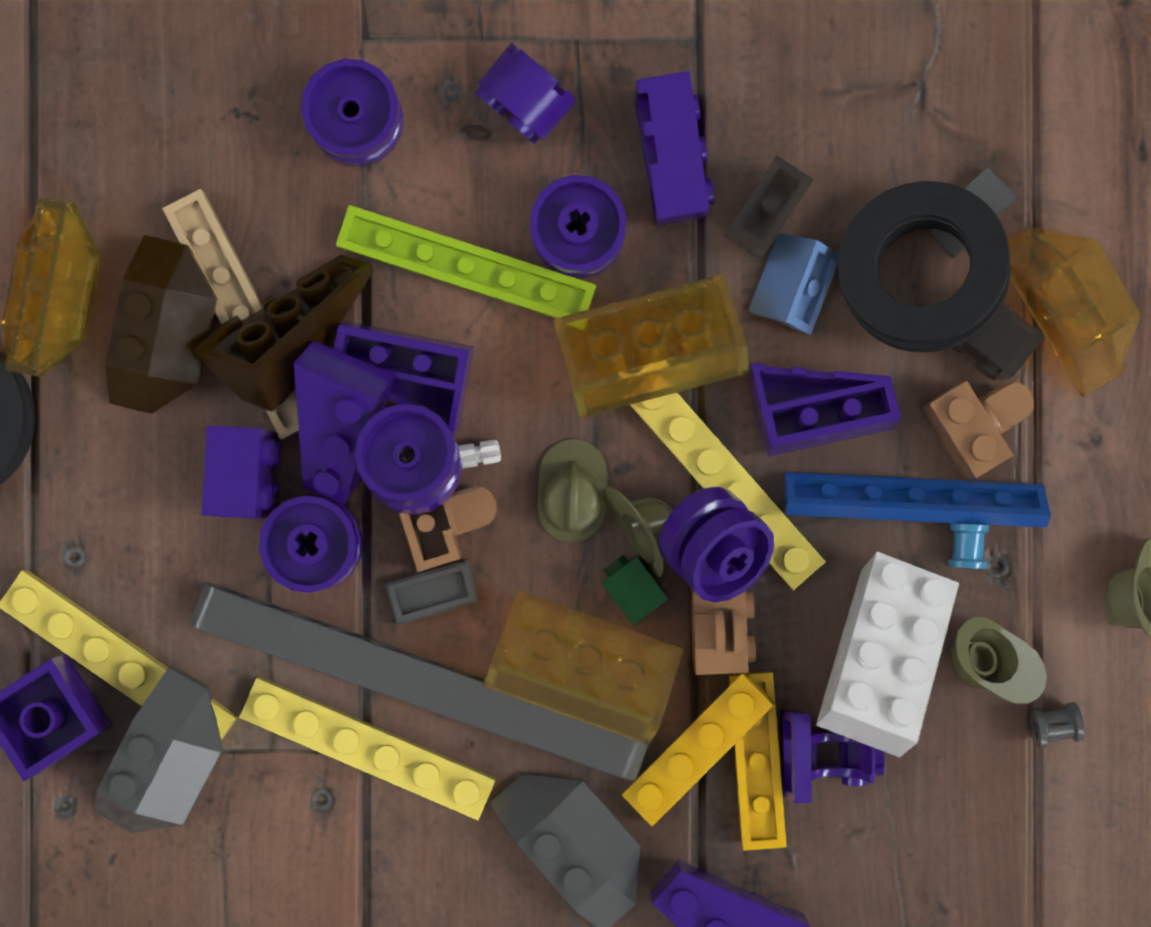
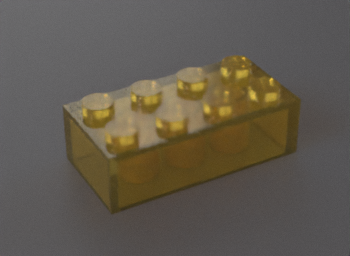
(652, 345)
(584, 668)

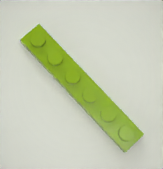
(463, 264)

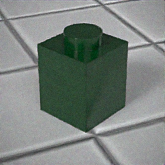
(632, 588)

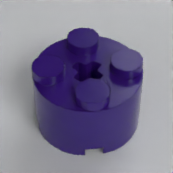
(527, 91)

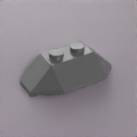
(162, 757)
(573, 843)

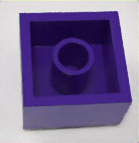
(240, 472)
(48, 716)

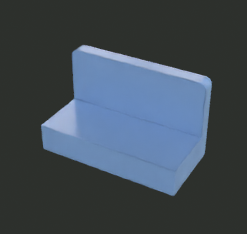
(795, 282)

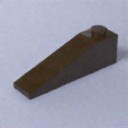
(260, 352)

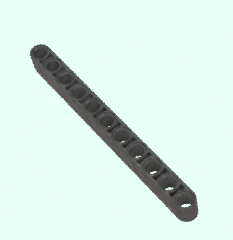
(409, 679)

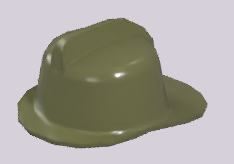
(571, 490)
(642, 524)
(1130, 594)
(997, 661)

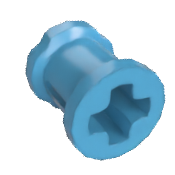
(968, 546)

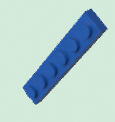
(916, 499)

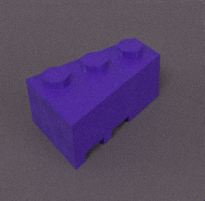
(673, 148)
(425, 368)
(333, 406)
(819, 408)
(704, 900)

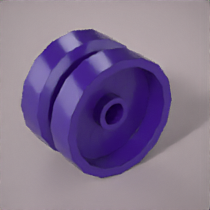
(345, 87)
(578, 201)
(394, 437)
(716, 544)
(286, 549)

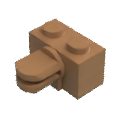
(974, 425)
(435, 532)
(721, 636)

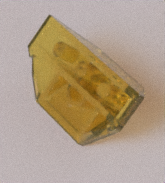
(49, 289)
(1075, 303)

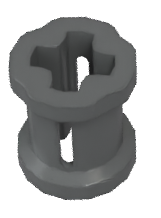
(1069, 716)

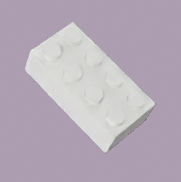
(888, 655)

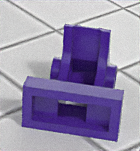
(799, 764)

